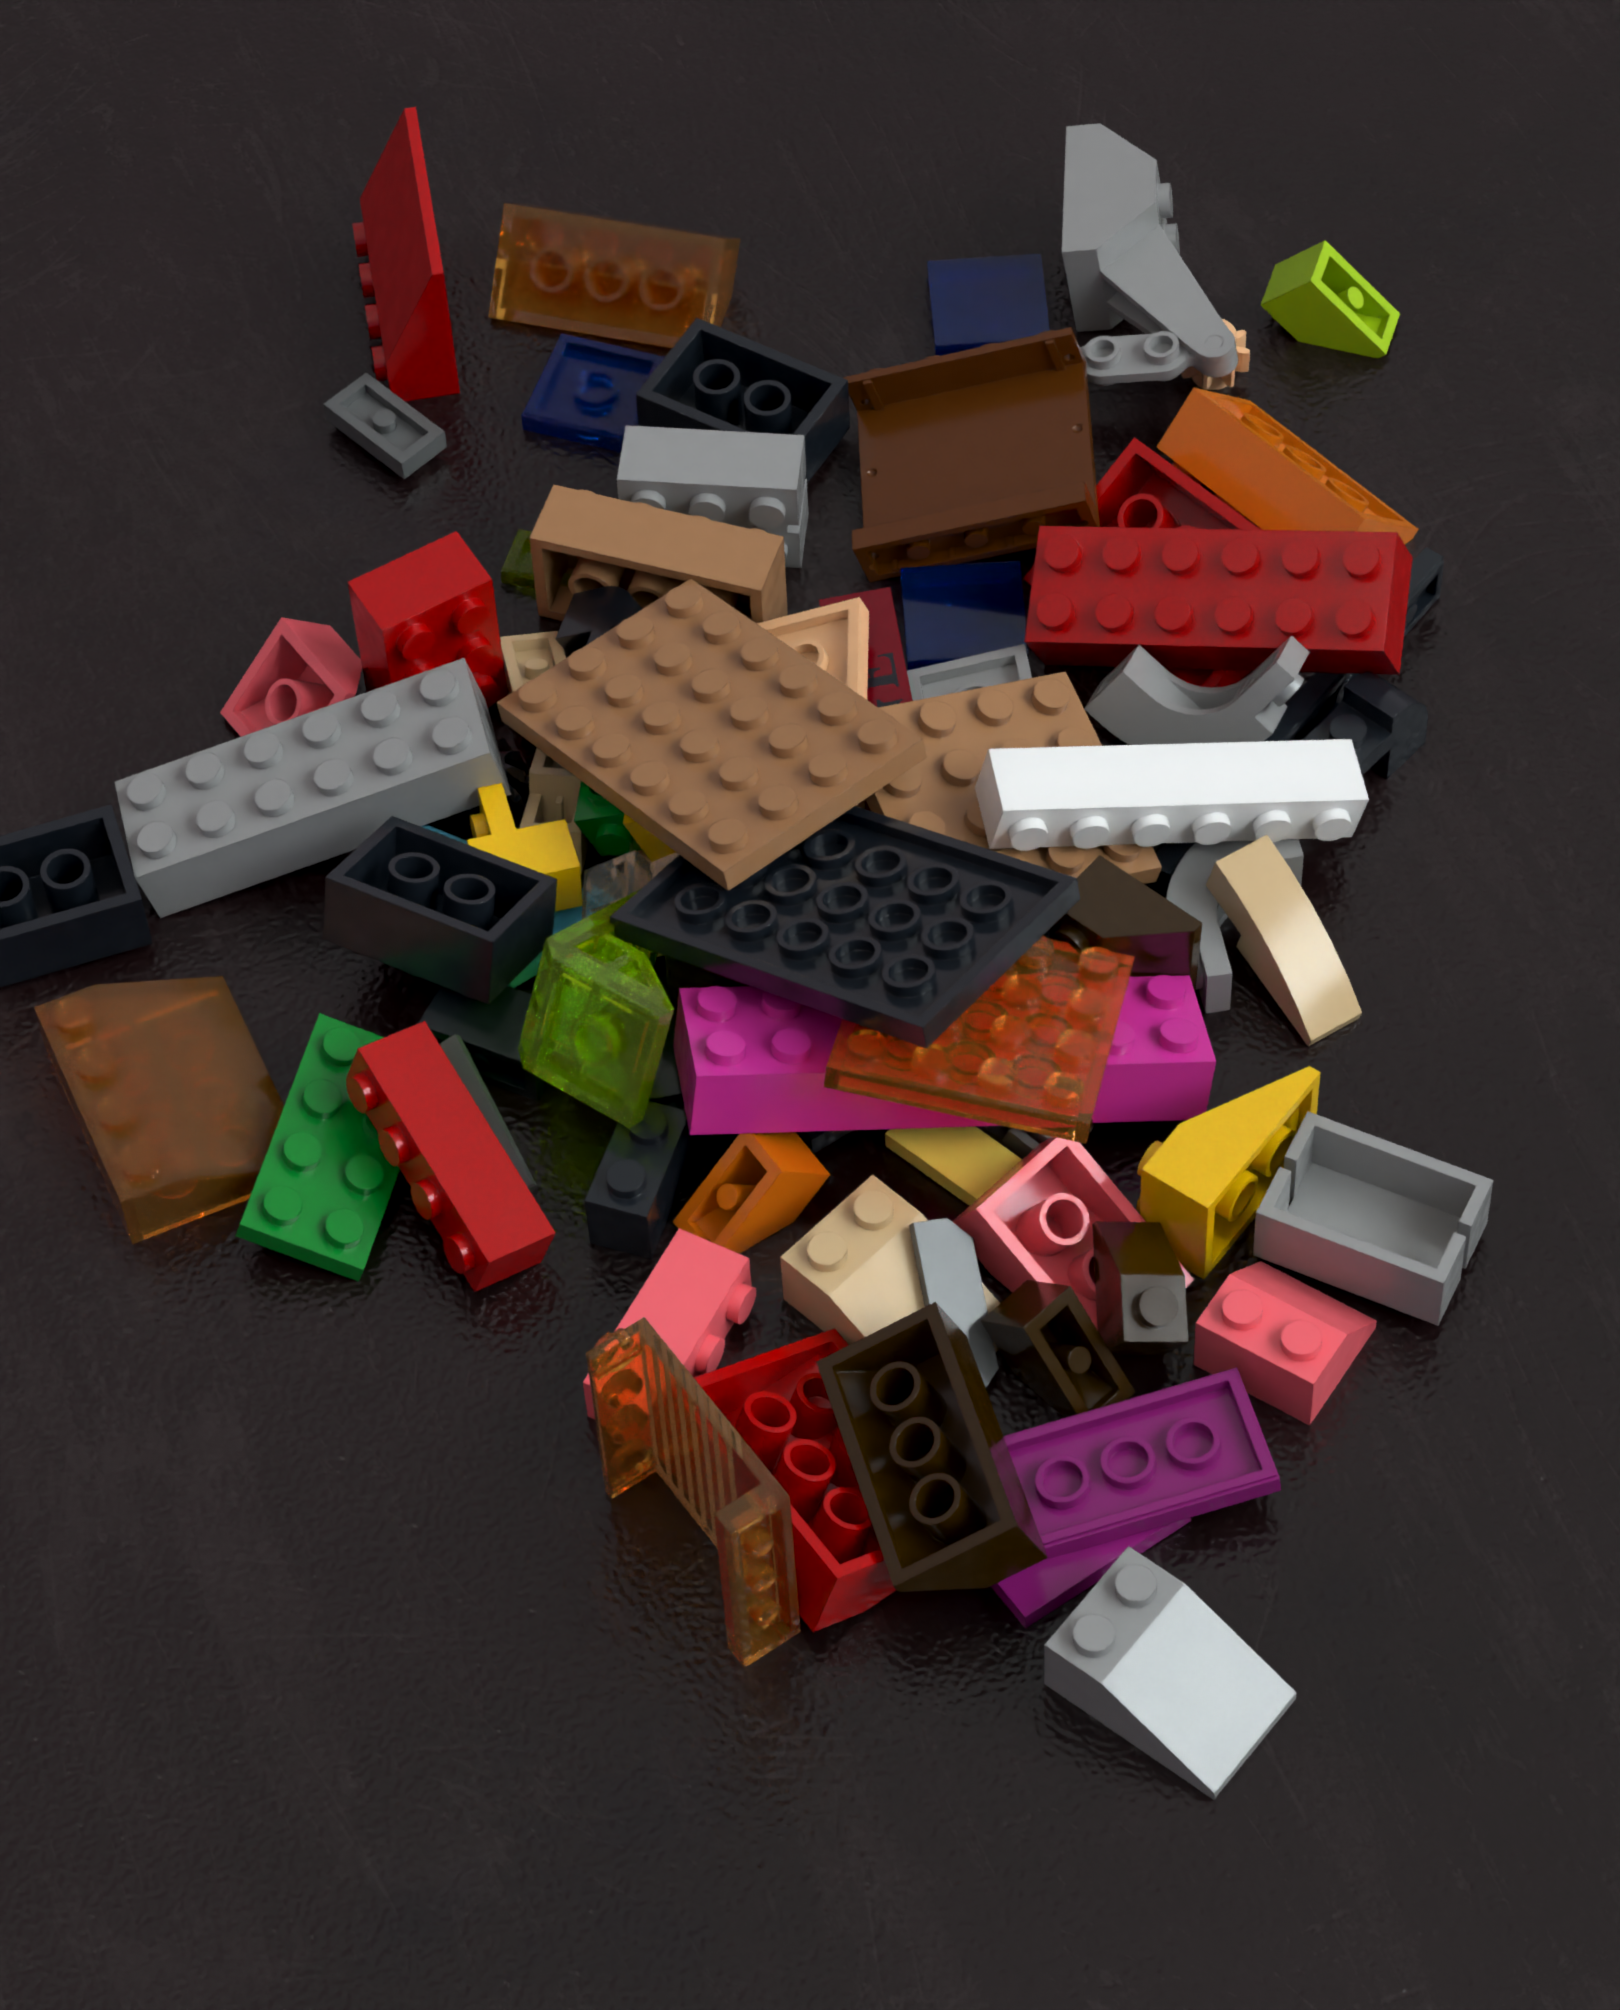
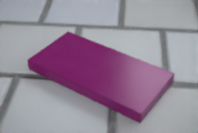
(1143, 1463)

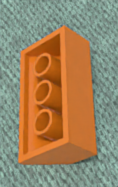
(1269, 470)

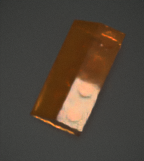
(609, 275)

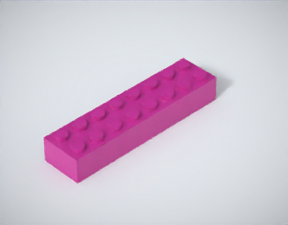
(762, 1063)

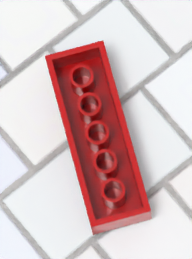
(1219, 597)

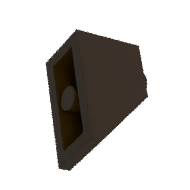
(1138, 1289)
(1056, 1348)

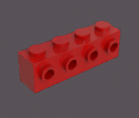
(448, 1156)

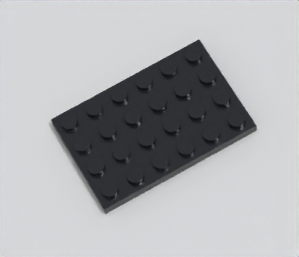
(859, 922)

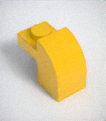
(538, 847)

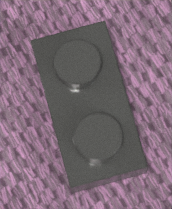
(385, 425)

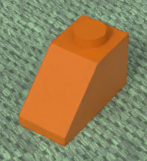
(753, 1190)

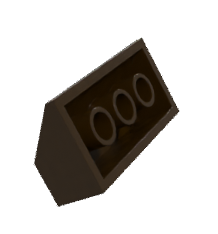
(930, 1456)

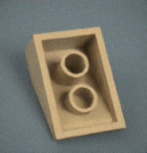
(858, 1265)

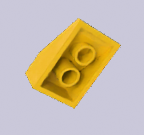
(1219, 1167)

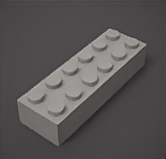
(309, 787)

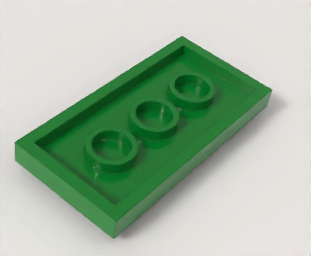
(324, 1168)

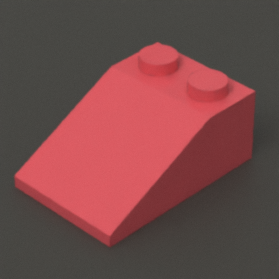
(1042, 1218)

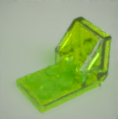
(597, 1018)

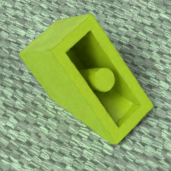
(1329, 303)

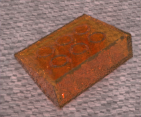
(164, 1095)

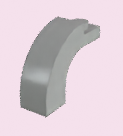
(1152, 706)
(1189, 892)

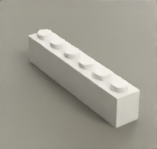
(1170, 793)

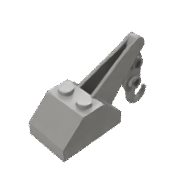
(1129, 267)

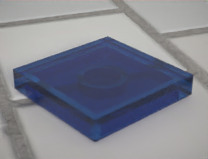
(986, 301)
(588, 392)
(961, 611)

